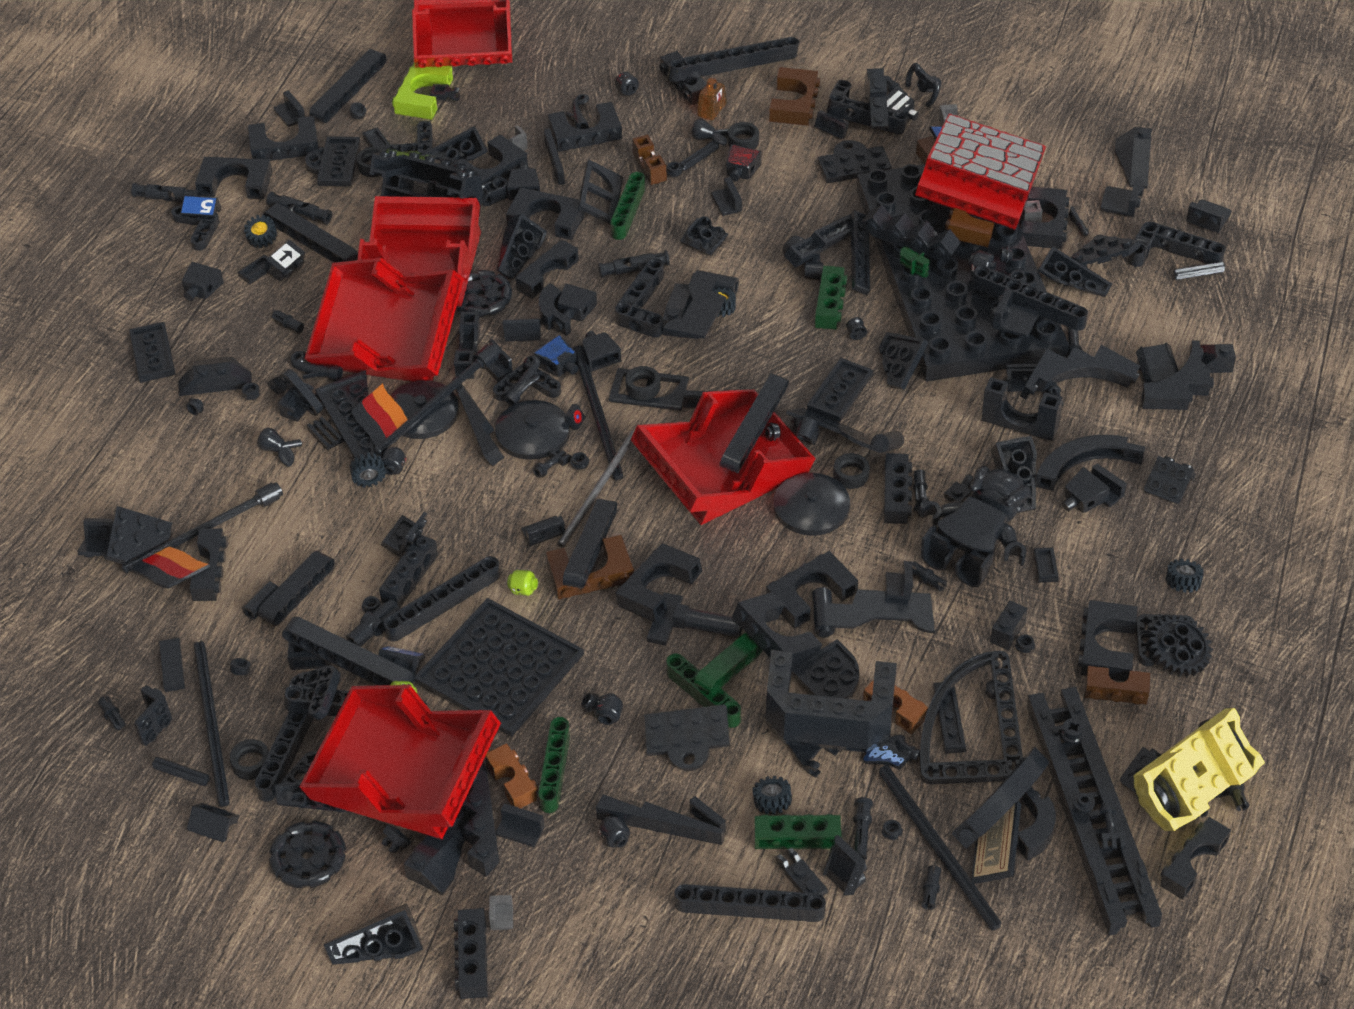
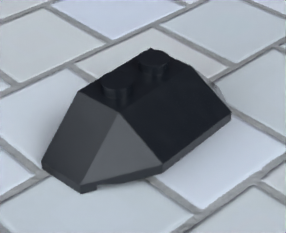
(214, 376)

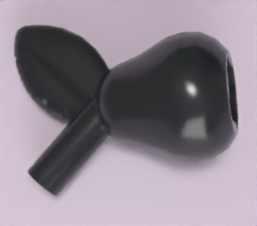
(703, 130)
(271, 441)

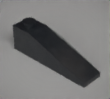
(1068, 271)

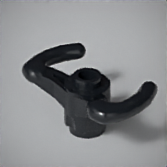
(925, 83)

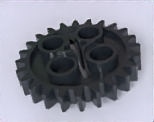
(1179, 646)

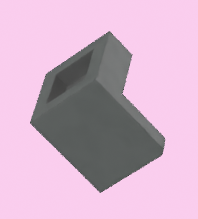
(945, 110)
(520, 138)
(1032, 211)
(501, 912)

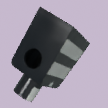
(902, 103)

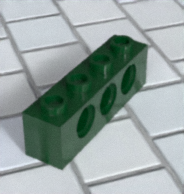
(830, 297)
(787, 836)

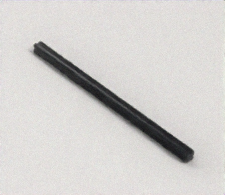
(597, 410)
(211, 724)
(940, 848)

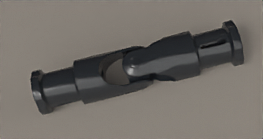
(157, 192)
(299, 207)
(636, 263)

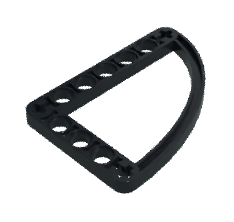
(1004, 765)

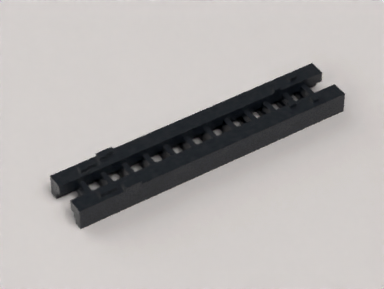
(1080, 824)

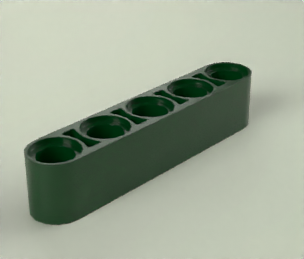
(627, 205)
(728, 664)
(684, 675)
(551, 772)

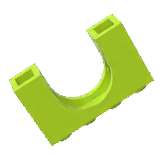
(419, 105)

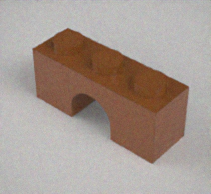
(910, 712)
(505, 763)

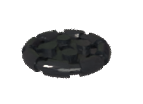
(486, 305)
(303, 844)

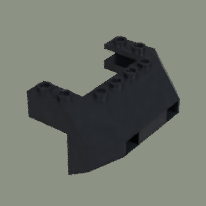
(443, 178)
(829, 720)

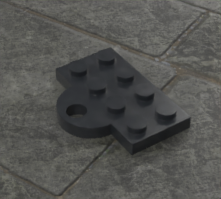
(334, 161)
(847, 163)
(687, 733)

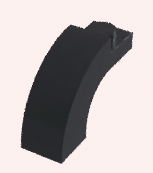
(548, 310)

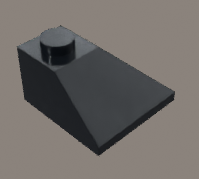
(1218, 357)

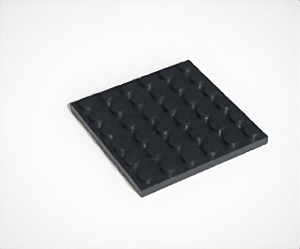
(499, 665)

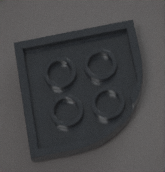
(829, 672)

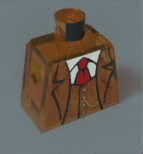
(711, 99)

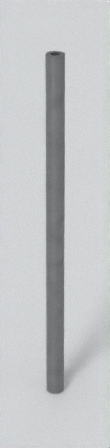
(595, 491)

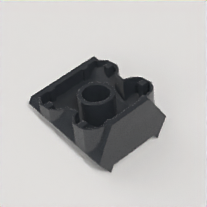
(704, 235)
(1156, 362)
(845, 867)

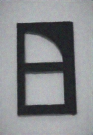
(614, 183)
(672, 401)

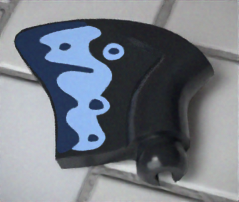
(892, 752)

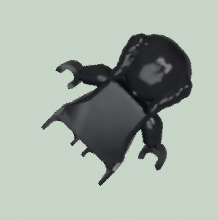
(976, 525)

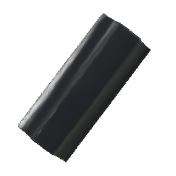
(252, 606)

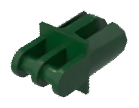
(915, 262)

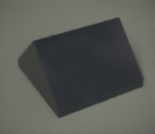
(522, 330)

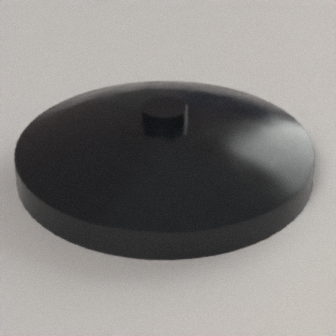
(414, 396)
(531, 429)
(811, 504)

